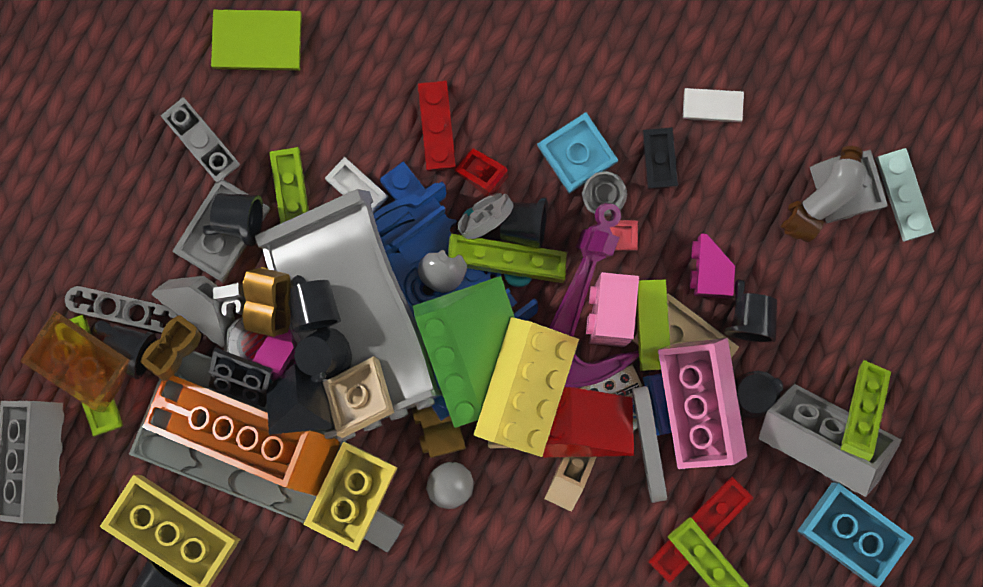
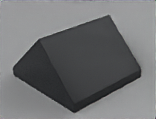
(297, 404)

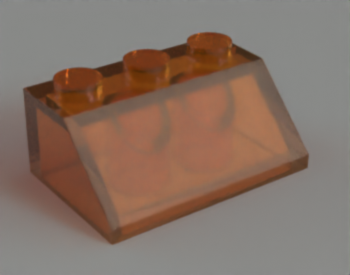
(77, 362)

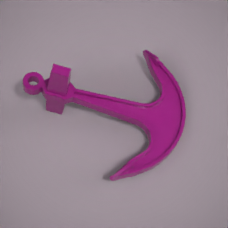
(595, 245)

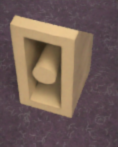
(569, 481)

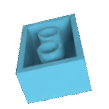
(855, 534)

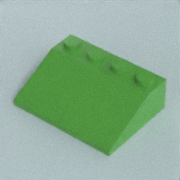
(464, 342)

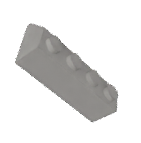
(813, 435)
(30, 460)

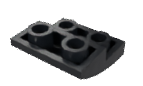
(240, 377)

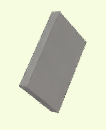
(212, 253)

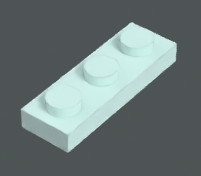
(904, 194)

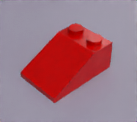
(591, 425)

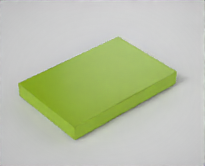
(256, 40)

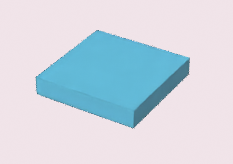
(577, 152)

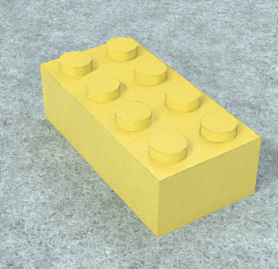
(526, 386)
(170, 532)

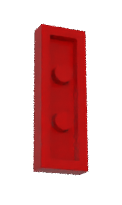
(436, 126)

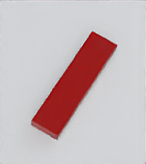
(711, 518)

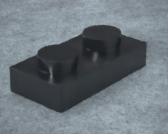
(660, 158)

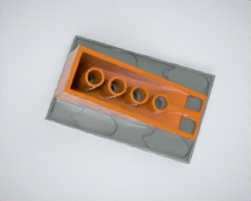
(229, 443)

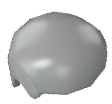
(604, 188)
(442, 272)
(450, 485)

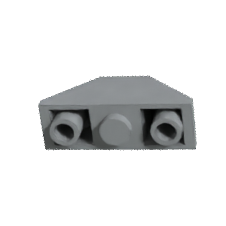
(200, 140)
(194, 301)

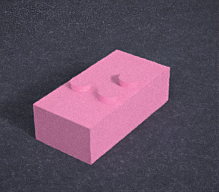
(613, 309)
(702, 403)

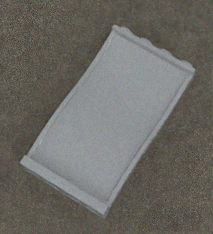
(345, 247)

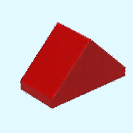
(482, 172)

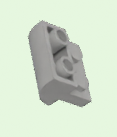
(868, 199)

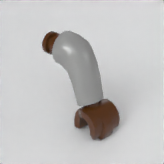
(840, 187)

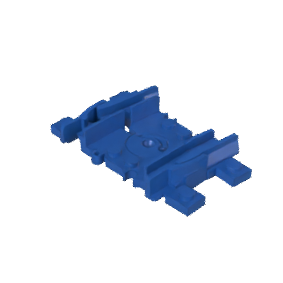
(418, 226)

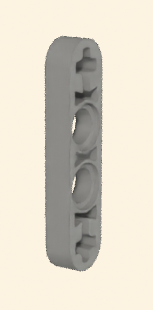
(123, 306)
(649, 444)

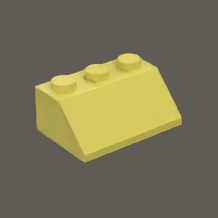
(350, 496)

